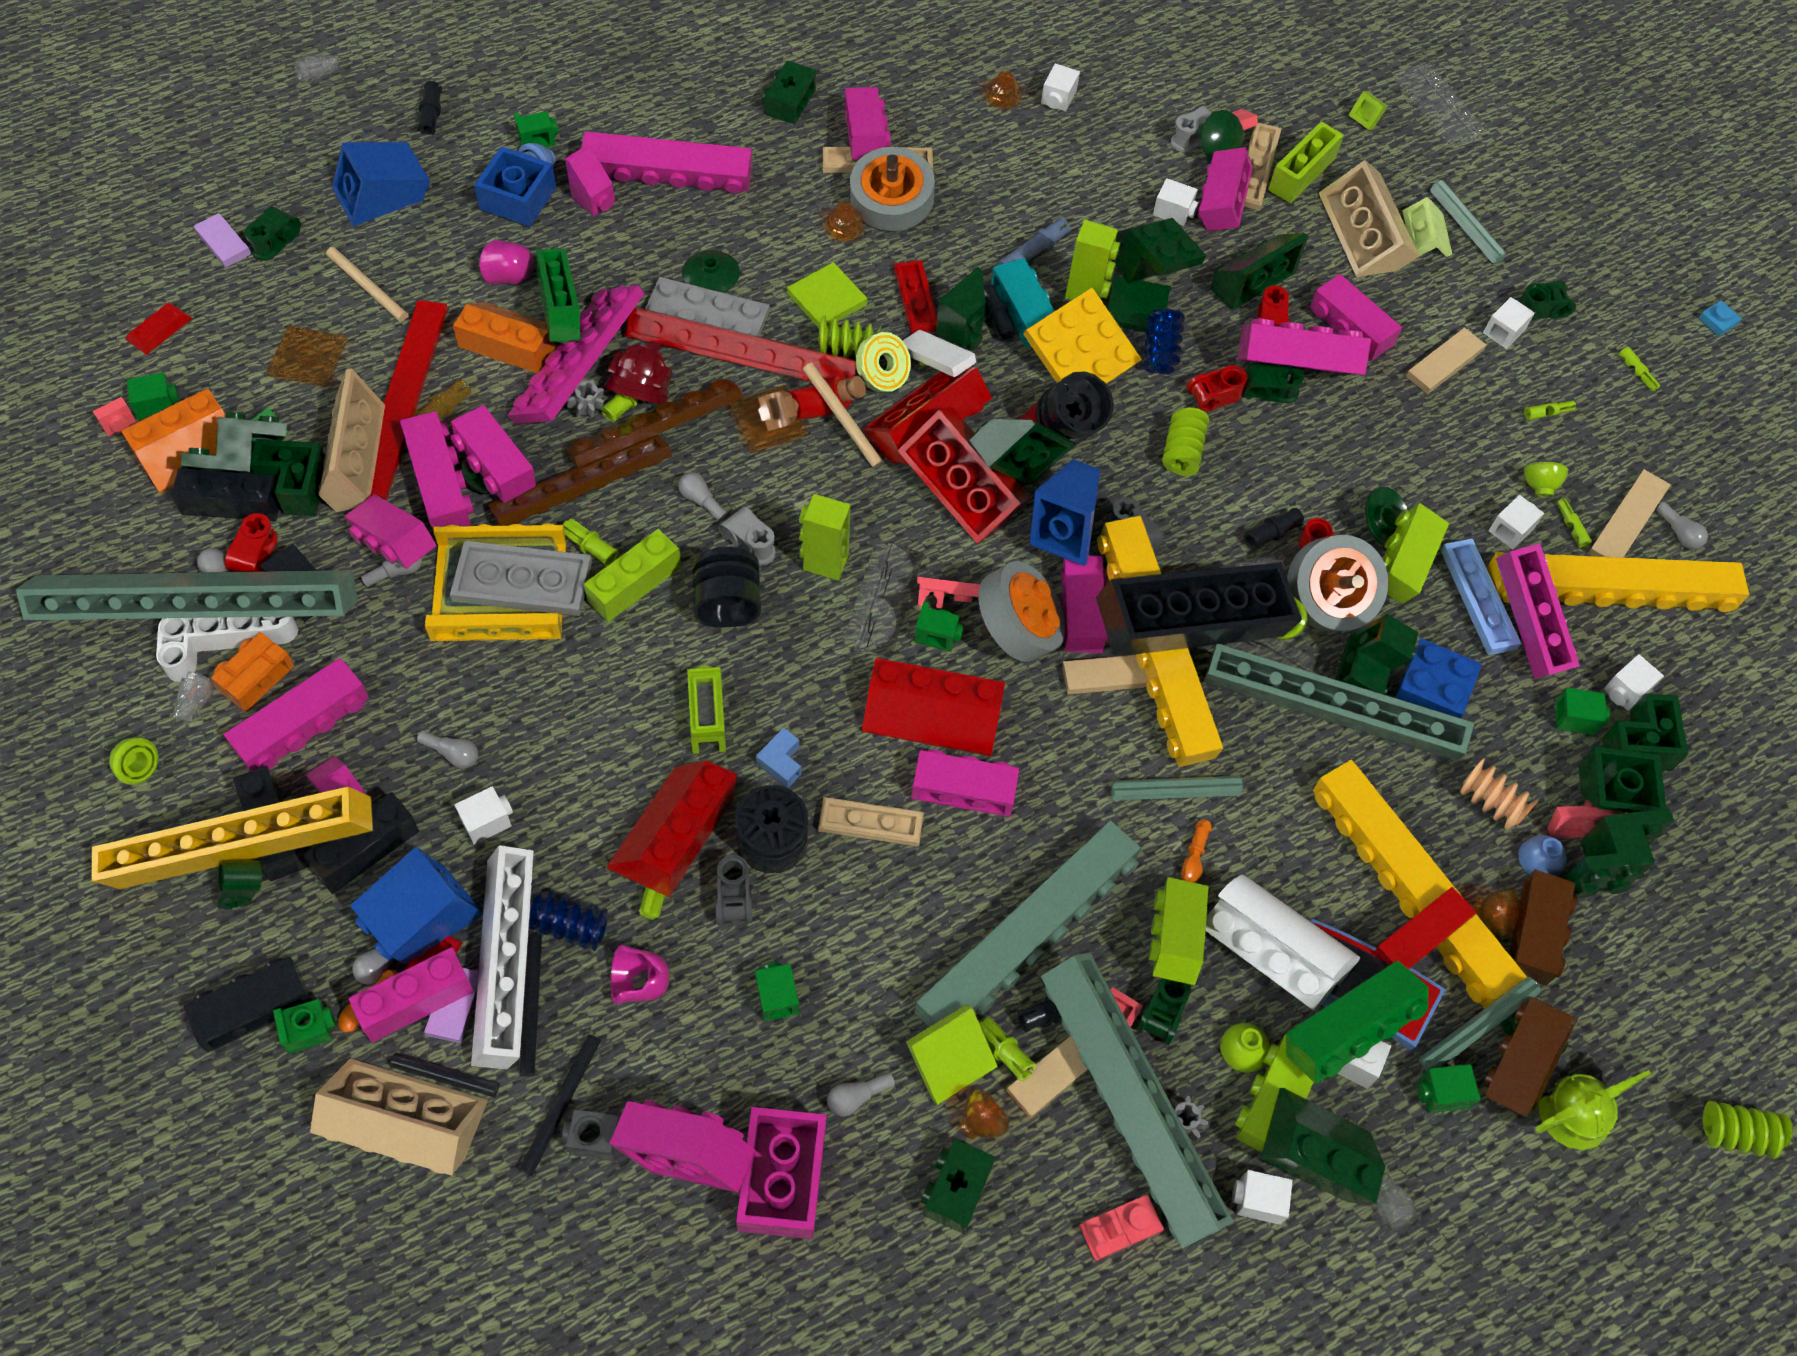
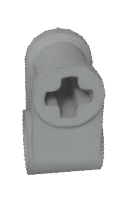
(1186, 130)
(750, 534)

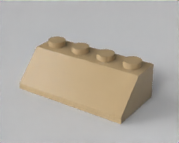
(1368, 222)
(351, 444)
(397, 1116)

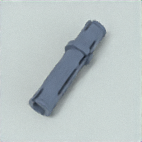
(1042, 240)

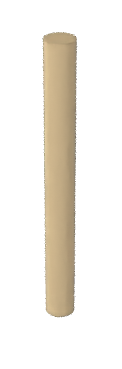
(368, 285)
(842, 414)

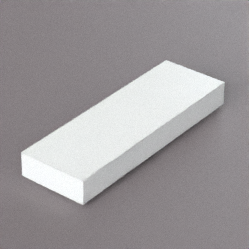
(939, 353)

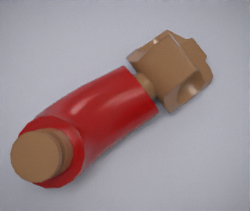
(785, 407)

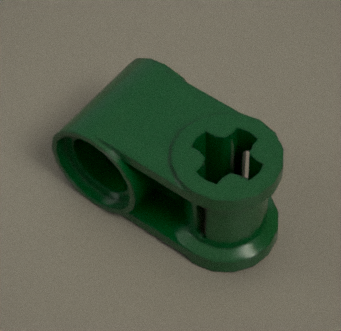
(272, 229)
(1548, 300)
(1271, 384)
(238, 882)
(1163, 1012)

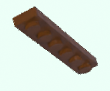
(647, 425)
(581, 480)

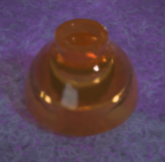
(1003, 91)
(844, 223)
(1499, 911)
(983, 1117)

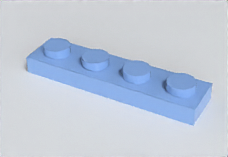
(1480, 597)

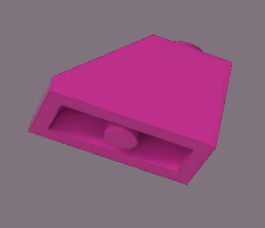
(589, 181)
(332, 775)

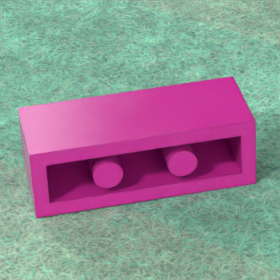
(865, 121)
(1225, 189)
(1350, 309)
(492, 454)
(389, 531)
(1082, 616)
(965, 782)
(411, 995)

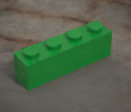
(558, 295)
(1357, 1022)

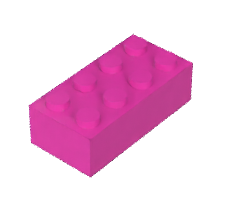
(1303, 348)

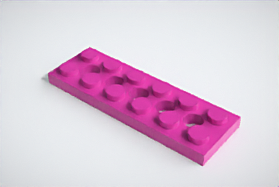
(574, 359)

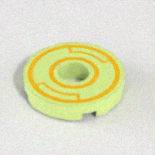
(897, 362)

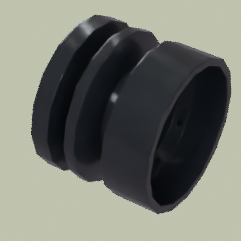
(1076, 406)
(726, 587)
(776, 845)

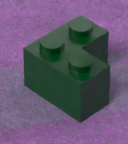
(297, 472)
(1375, 652)
(1653, 729)

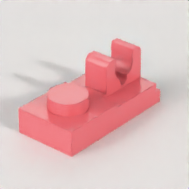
(962, 591)
(1576, 821)
(1121, 1227)

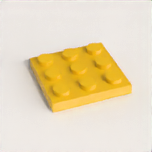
(1082, 339)

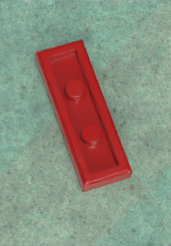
(916, 296)
(1427, 930)

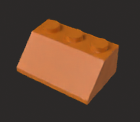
(504, 335)
(167, 434)

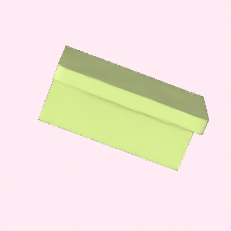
(1427, 227)

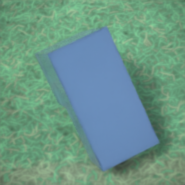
(776, 758)

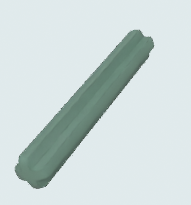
(1468, 222)
(1176, 788)
(1479, 1024)

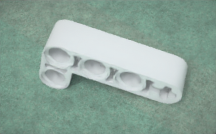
(228, 634)

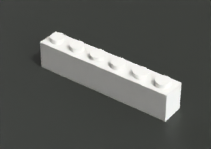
(502, 958)

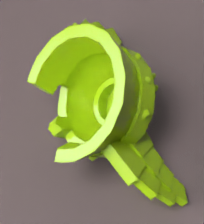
(1582, 1110)

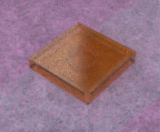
(307, 356)
(755, 431)

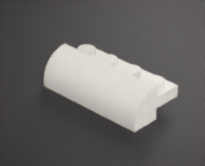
(1279, 942)

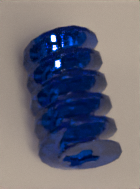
(1163, 341)
(568, 921)

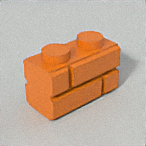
(252, 671)

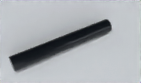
(444, 1075)

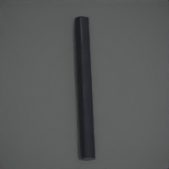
(531, 1005)
(559, 1105)

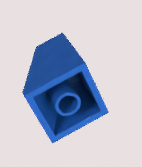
(377, 179)
(1066, 512)
(414, 907)

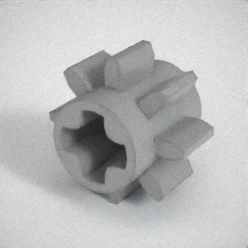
(586, 398)
(1193, 1116)

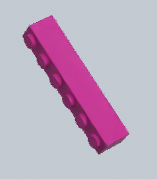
(672, 162)

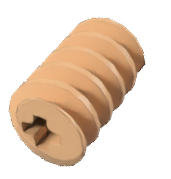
(1497, 795)

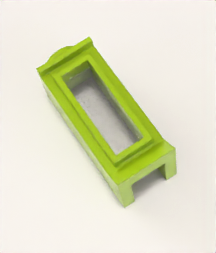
(706, 707)

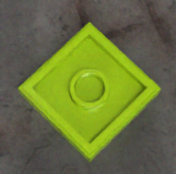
(827, 294)
(952, 1054)

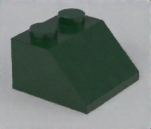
(962, 312)
(1622, 780)

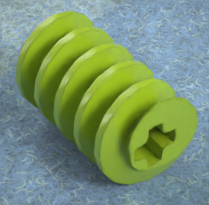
(842, 337)
(1185, 441)
(1746, 1129)

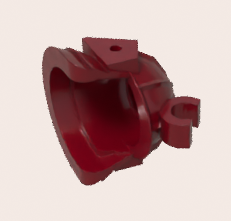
(640, 373)

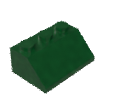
(1258, 269)
(1019, 448)
(1323, 1149)

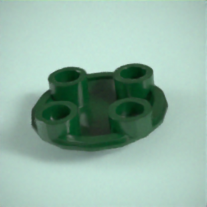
(1220, 132)

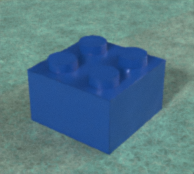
(515, 186)
(1438, 679)

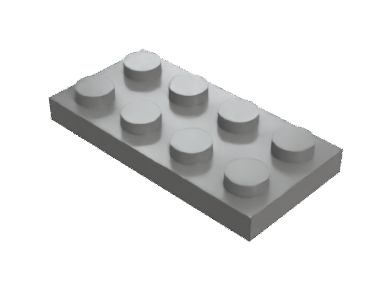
(708, 306)
(521, 578)

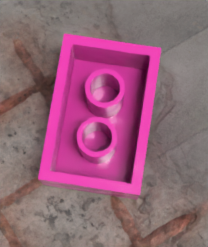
(683, 1145)
(783, 1174)

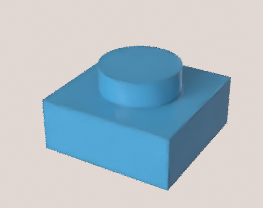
(1720, 318)

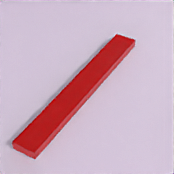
(734, 345)
(406, 389)

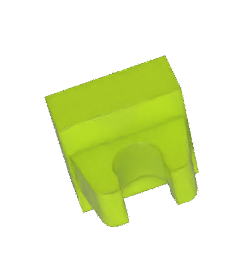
(1368, 110)

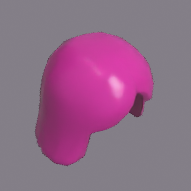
(506, 263)
(627, 965)

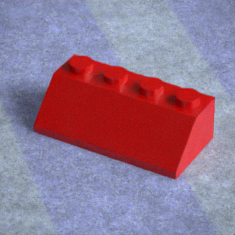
(901, 421)
(960, 477)
(933, 706)
(675, 826)

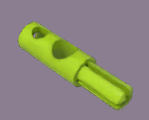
(1641, 370)
(1554, 409)
(1571, 519)

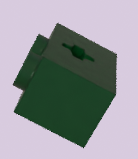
(789, 92)
(957, 1208)

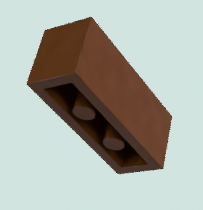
(1542, 926)
(1529, 1056)

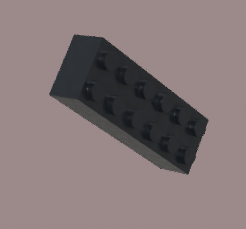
(1197, 608)

